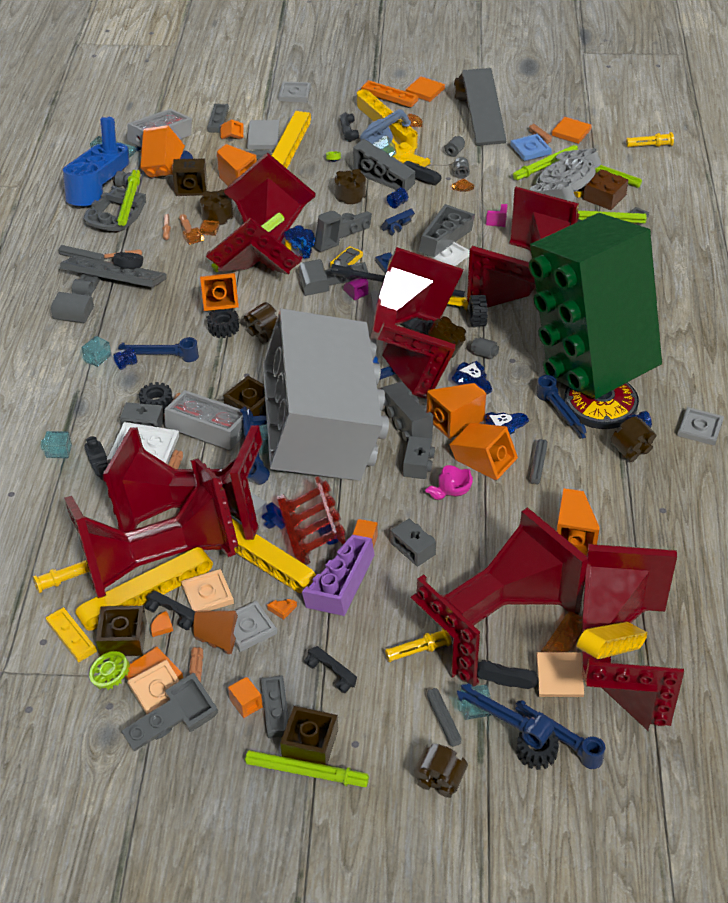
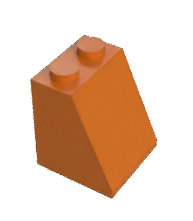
(159, 150)
(233, 163)
(219, 291)
(456, 407)
(485, 449)
(577, 520)

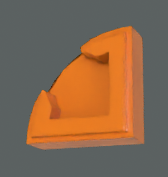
(282, 608)
(161, 625)

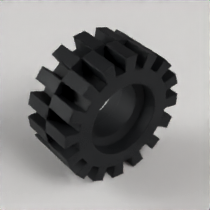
(478, 310)
(218, 327)
(152, 391)
(538, 758)

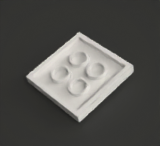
(155, 440)

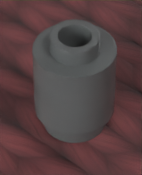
(455, 146)
(485, 347)

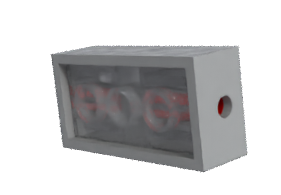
(177, 122)
(205, 419)

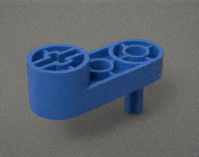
(89, 171)

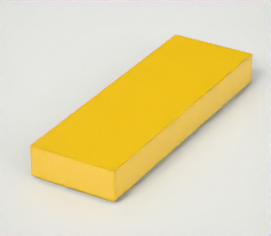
(71, 634)

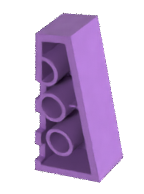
(340, 580)

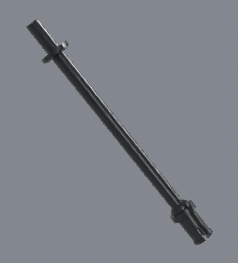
(349, 272)

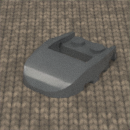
(98, 218)

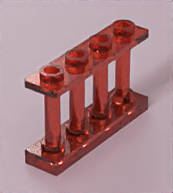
(292, 520)

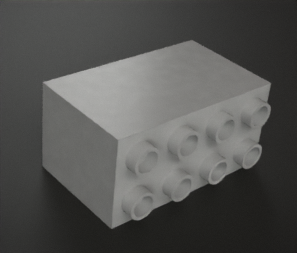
(322, 396)

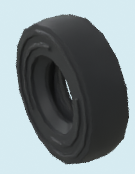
(128, 260)

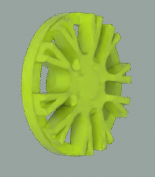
(109, 670)

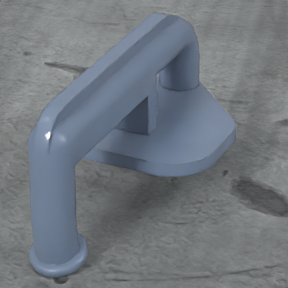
(381, 126)

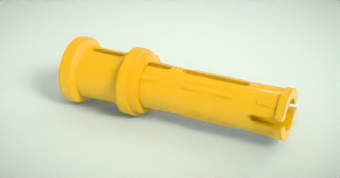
(631, 142)
(55, 577)
(428, 642)

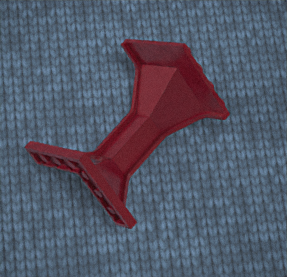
(260, 195)
(509, 278)
(410, 290)
(148, 486)
(200, 523)
(530, 569)
(617, 590)

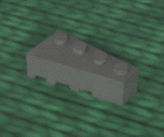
(382, 167)
(445, 229)
(407, 413)

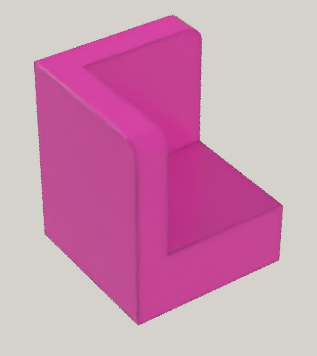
(497, 218)

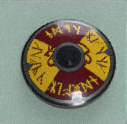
(606, 411)

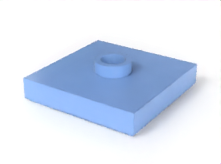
(531, 147)

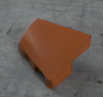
(216, 628)

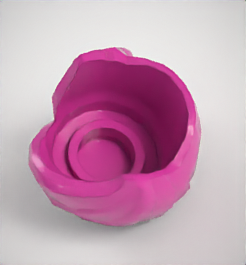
(451, 482)

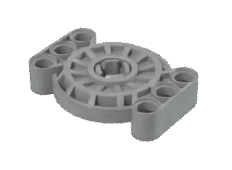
(568, 174)

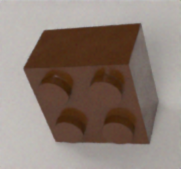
(605, 189)

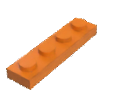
(391, 94)

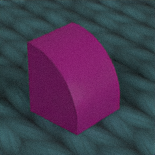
(357, 288)

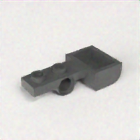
(334, 226)
(317, 279)
(79, 303)
(186, 703)

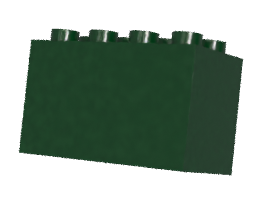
(597, 303)

